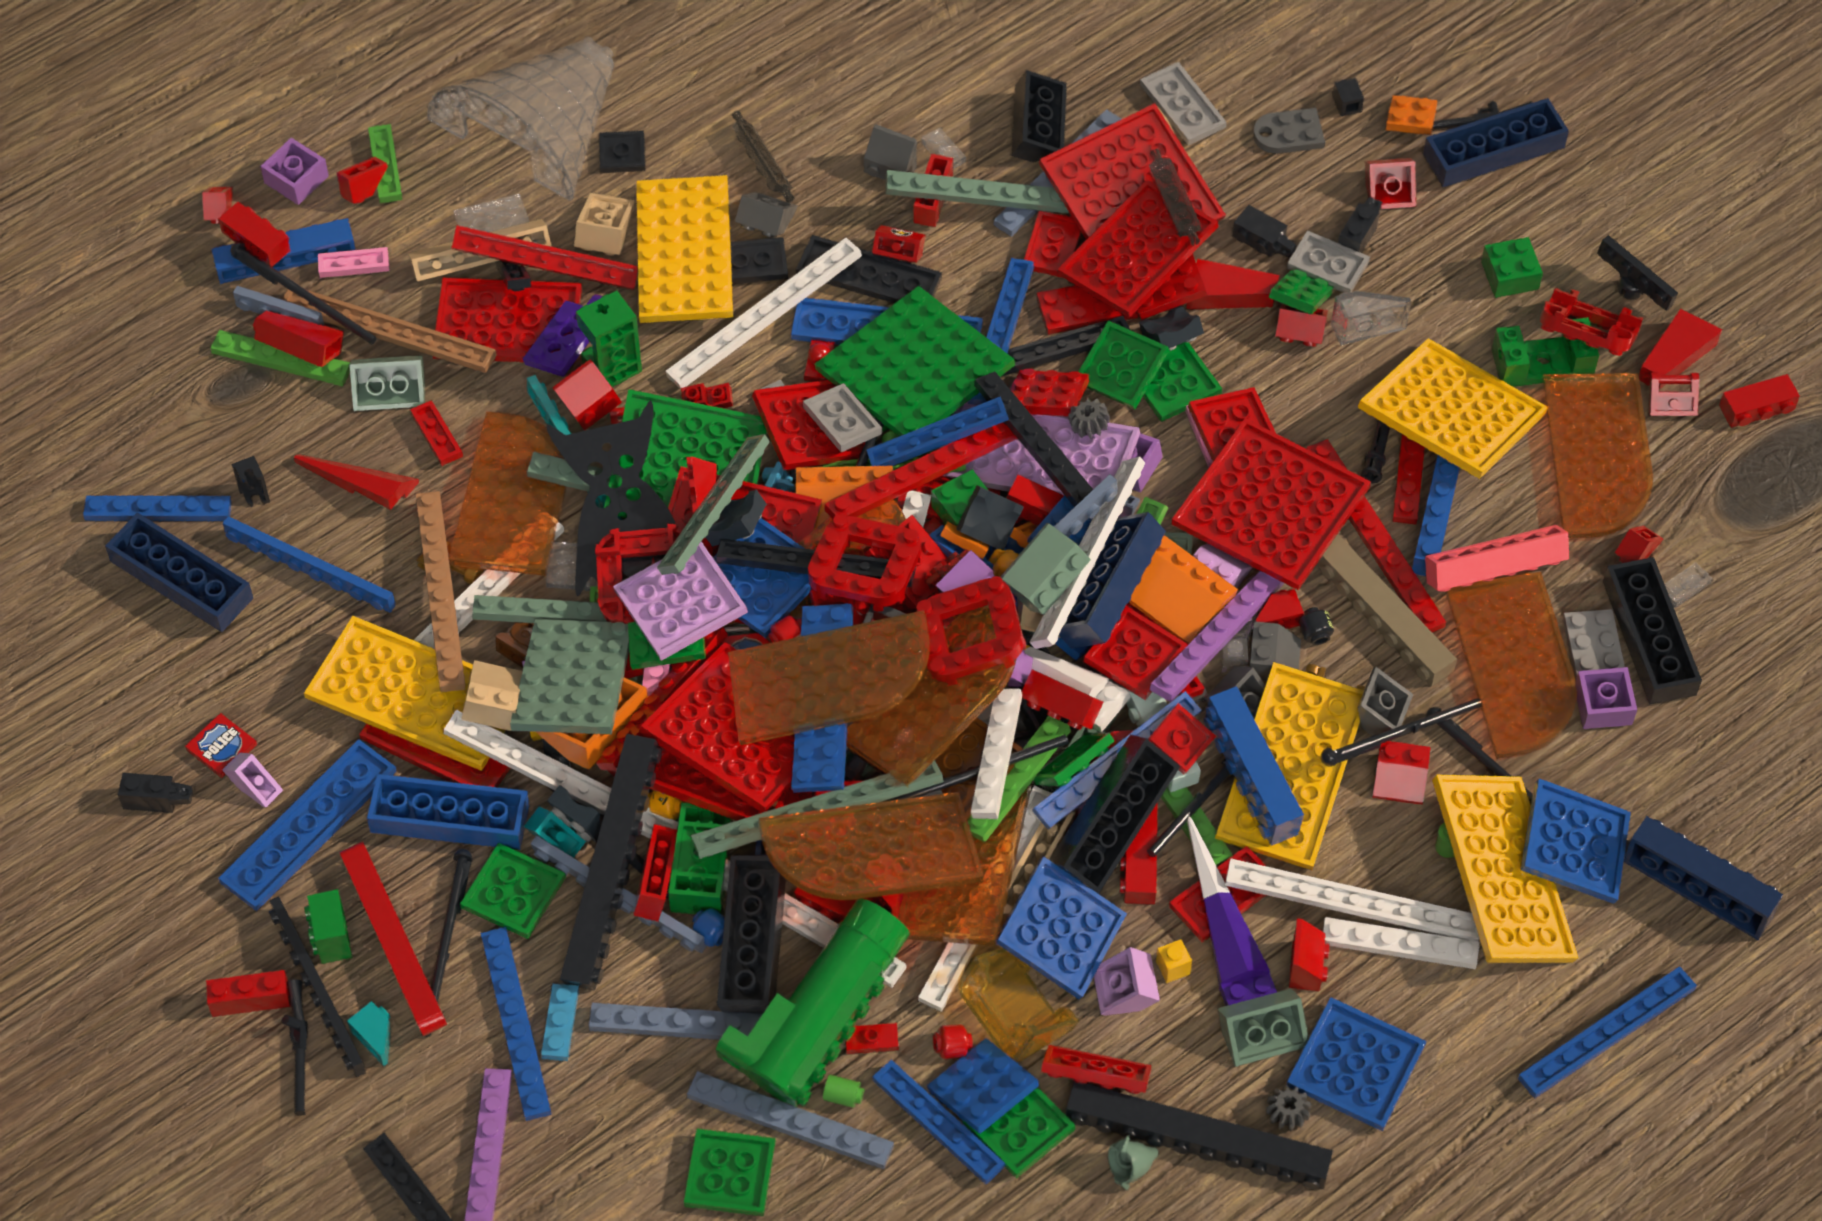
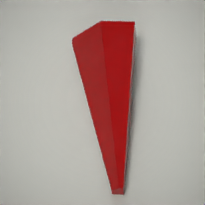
(702, 478)
(374, 484)

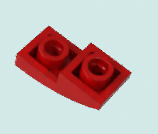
(715, 396)

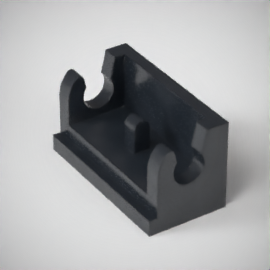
(250, 480)

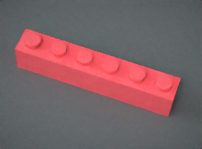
(1497, 558)

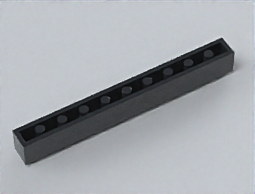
(611, 862)
(1199, 1135)

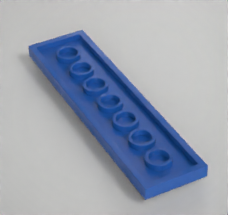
(840, 320)
(821, 752)
(306, 826)

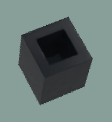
(1348, 97)

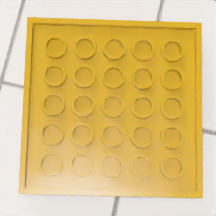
(1453, 408)

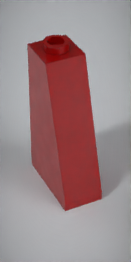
(1233, 287)
(299, 337)
(1680, 346)

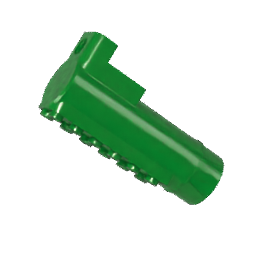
(805, 1032)

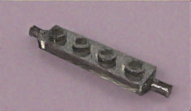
(762, 157)
(1174, 197)

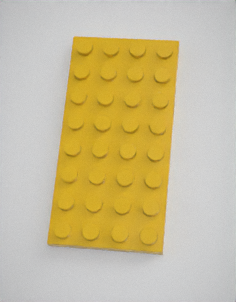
(684, 249)
(393, 688)
(1298, 720)
(1512, 909)

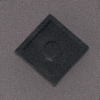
(622, 151)

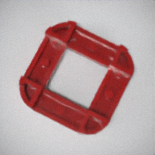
(1622, 328)
(609, 563)
(880, 592)
(1003, 649)

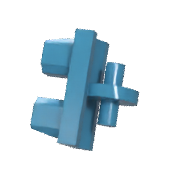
(778, 478)

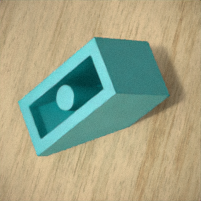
(554, 831)
(373, 1030)

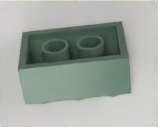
(387, 382)
(1045, 569)
(1264, 1027)

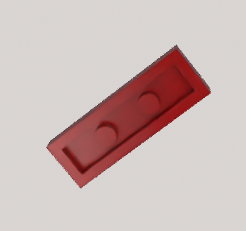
(436, 433)

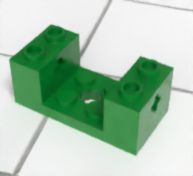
(614, 337)
(1518, 362)
(696, 881)

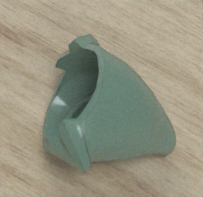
(1130, 1161)

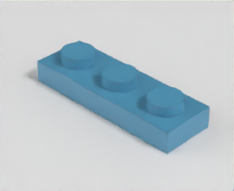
(560, 1022)

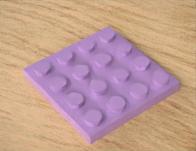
(680, 606)

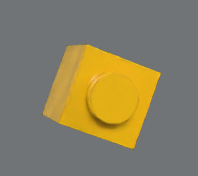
(1173, 961)

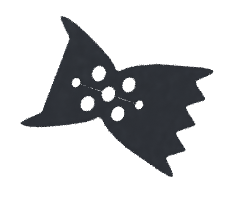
(646, 513)

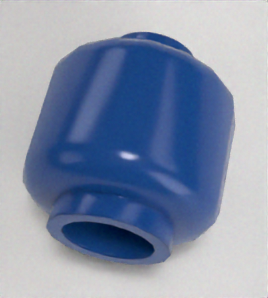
(710, 925)

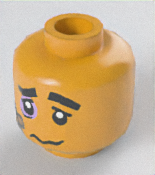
(664, 805)

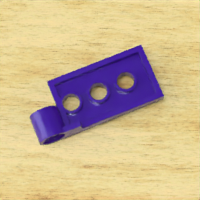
(552, 338)

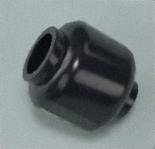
(1316, 626)

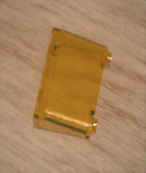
(1012, 1005)

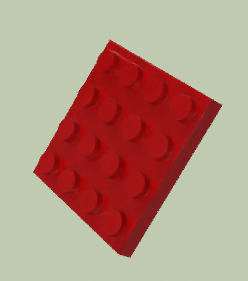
(793, 431)

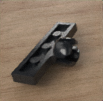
(1635, 276)

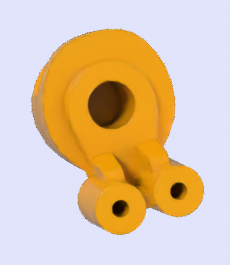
(1002, 560)

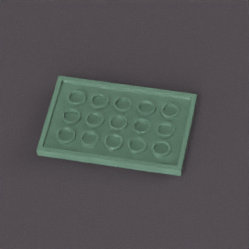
(572, 677)

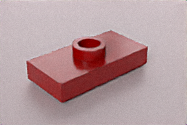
(873, 1039)

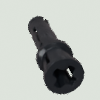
(1375, 457)

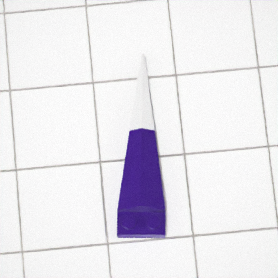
(1238, 961)

